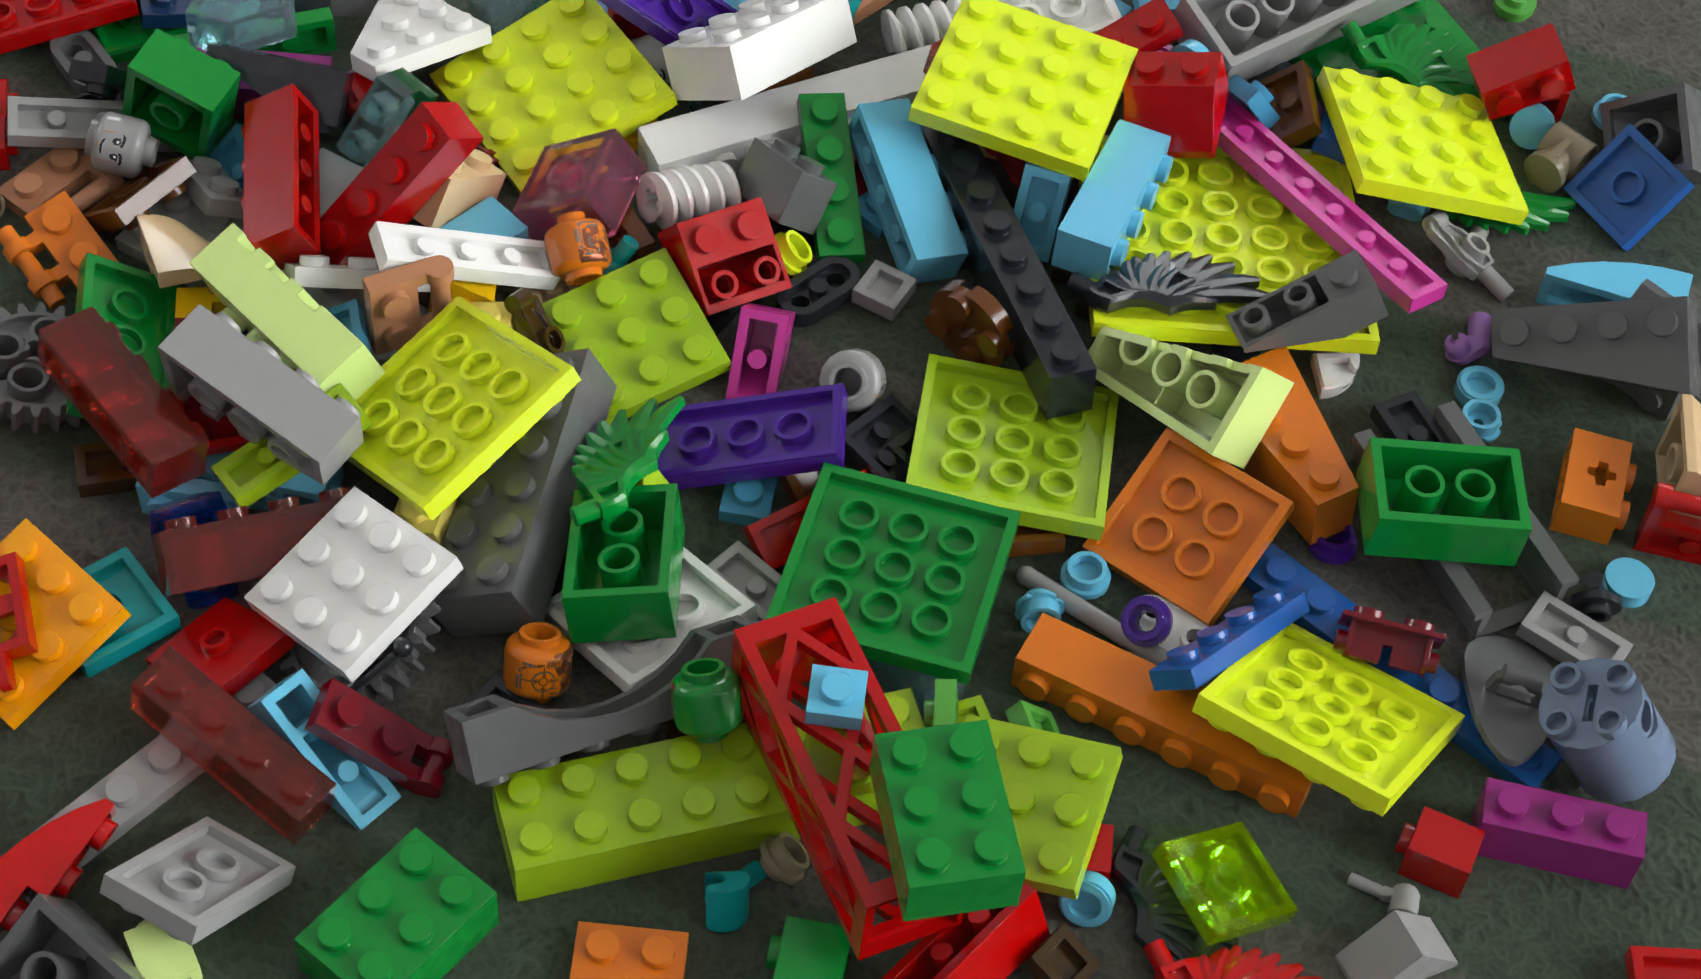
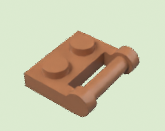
(52, 174)
(394, 300)

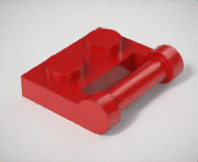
(1667, 532)

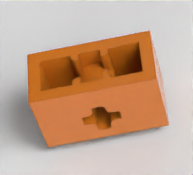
(1593, 486)

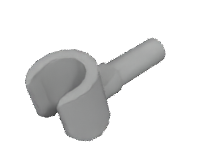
(1400, 897)

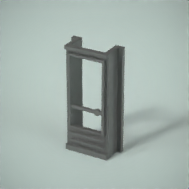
(1538, 565)

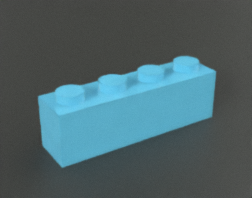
(907, 191)
(1112, 201)

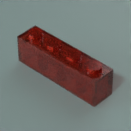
(123, 401)
(236, 545)
(232, 745)

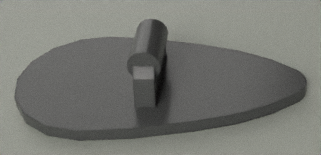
(1504, 695)

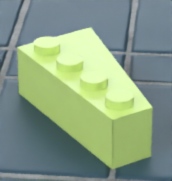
(283, 314)
(1197, 394)

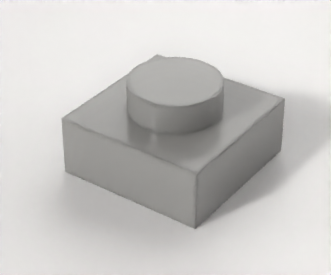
(884, 290)

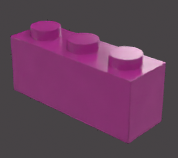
(1560, 832)

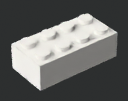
(756, 47)

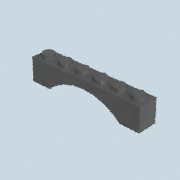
(502, 737)

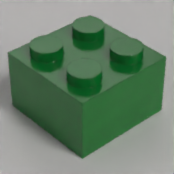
(181, 94)

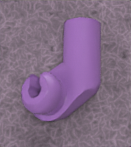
(1474, 345)

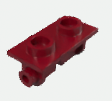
(1409, 641)

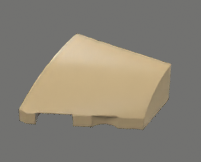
(169, 249)

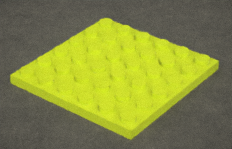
(1227, 213)

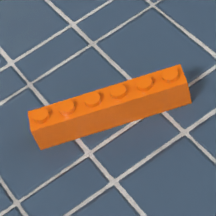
(1116, 692)

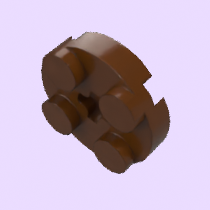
(971, 324)

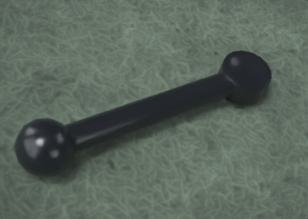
(400, 647)

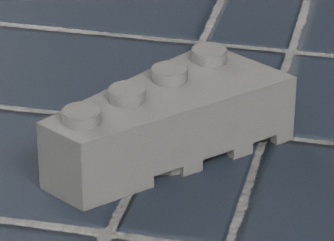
(259, 394)

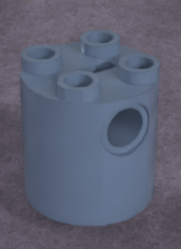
(1606, 729)

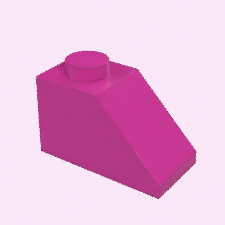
(759, 350)

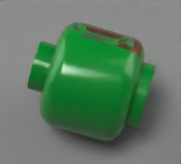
(707, 699)

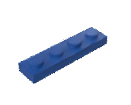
(1226, 643)

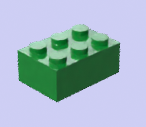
(1442, 501)
(626, 569)
(946, 820)
(401, 919)

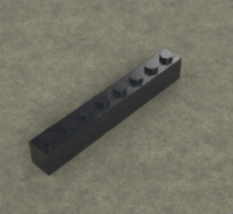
(1010, 270)

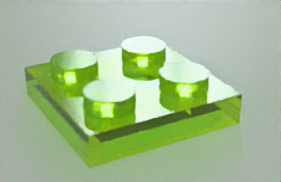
(1224, 883)

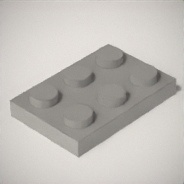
(197, 880)

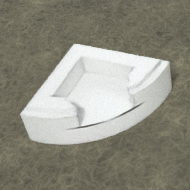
(1333, 372)

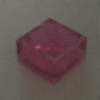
(583, 175)

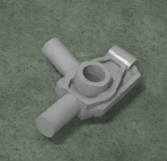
(1466, 252)

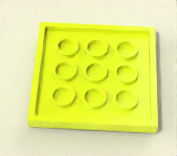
(553, 81)
(1024, 86)
(1420, 146)
(455, 405)
(1330, 717)

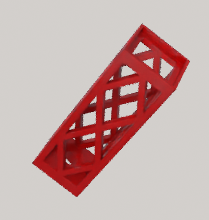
(772, 664)

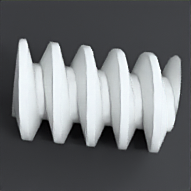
(916, 27)
(686, 192)

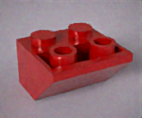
(727, 256)

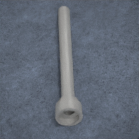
(1091, 616)

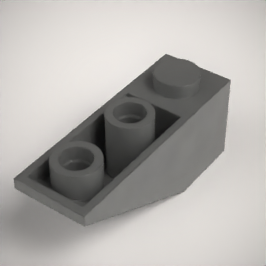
(1312, 308)

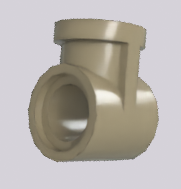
(1558, 158)

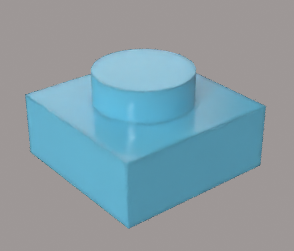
(836, 697)

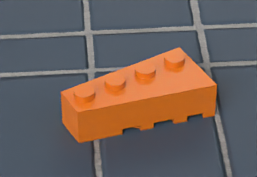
(1303, 458)

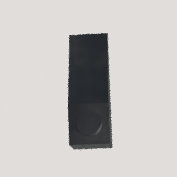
(321, 84)

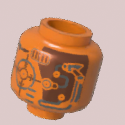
(577, 248)
(537, 662)

